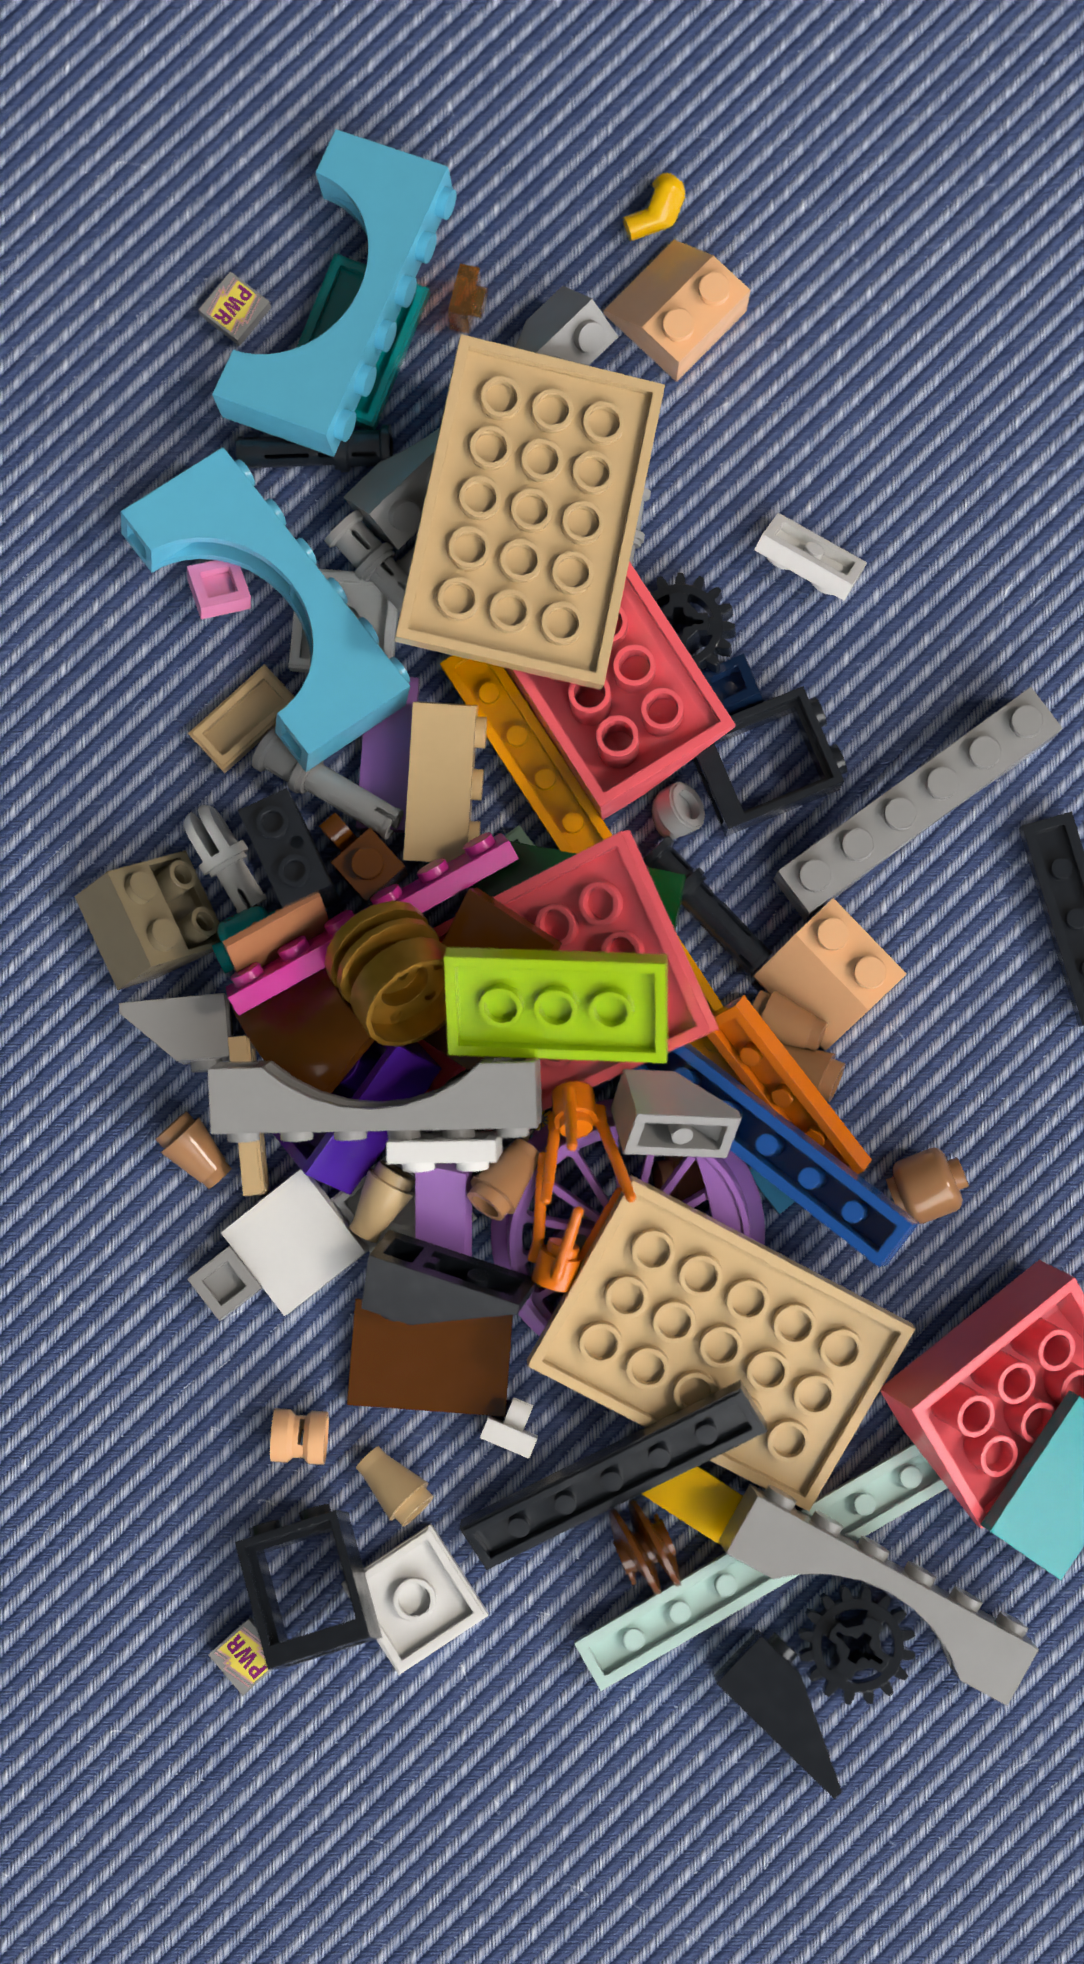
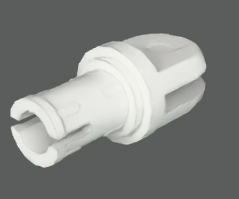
(223, 856)

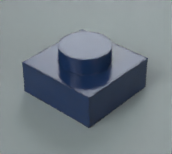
(735, 685)

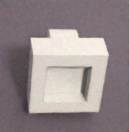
(511, 1432)

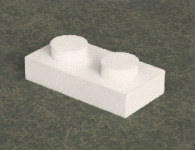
(810, 556)
(432, 1148)

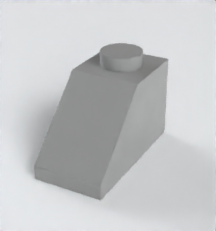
(186, 1028)
(671, 1116)

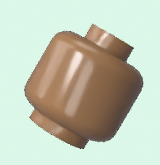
(928, 1185)

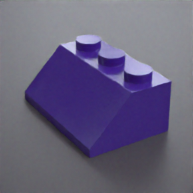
(378, 1075)

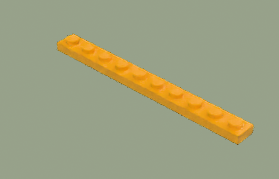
(546, 780)

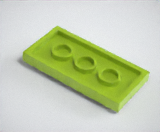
(557, 1004)

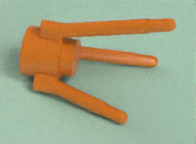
(573, 1117)
(559, 1259)

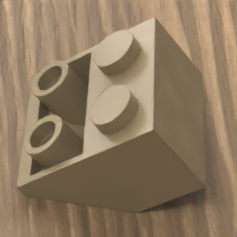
(149, 918)

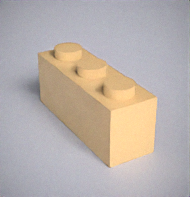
(443, 780)

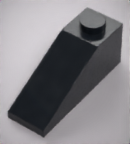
(433, 1284)
(774, 1696)

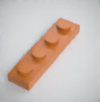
(780, 1082)

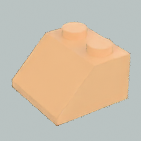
(679, 307)
(831, 970)

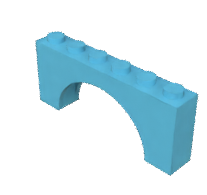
(315, 388)
(222, 517)

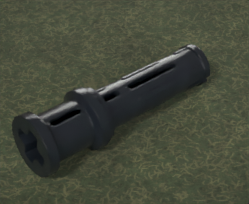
(361, 450)
(709, 909)

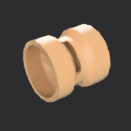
(287, 1433)

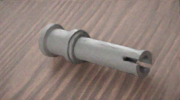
(369, 556)
(327, 785)

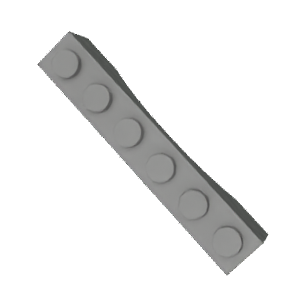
(395, 489)
(917, 803)
(266, 1099)
(785, 1542)

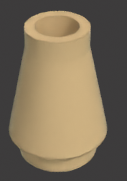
(381, 1200)
(395, 1487)

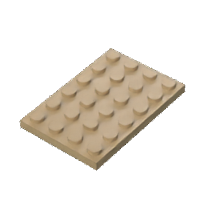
(530, 513)
(689, 1306)

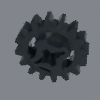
(699, 629)
(842, 1665)

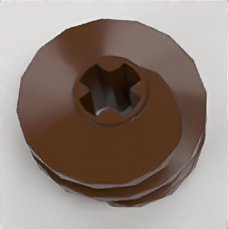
(644, 1546)

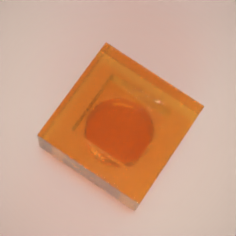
(467, 299)

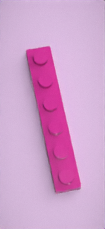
(435, 884)

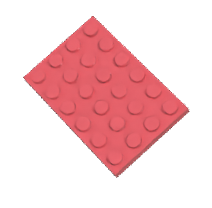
(601, 905)

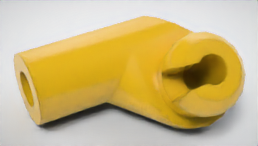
(662, 209)

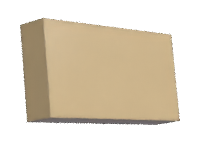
(242, 719)

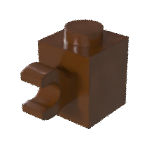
(364, 861)

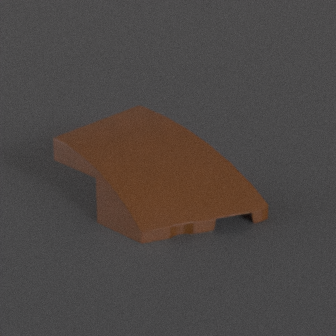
(308, 1032)

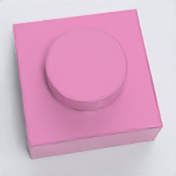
(218, 588)

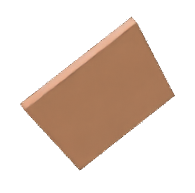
(265, 937)

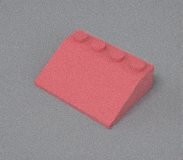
(643, 720)
(994, 1384)

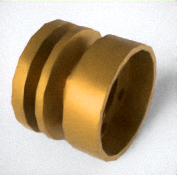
(390, 972)

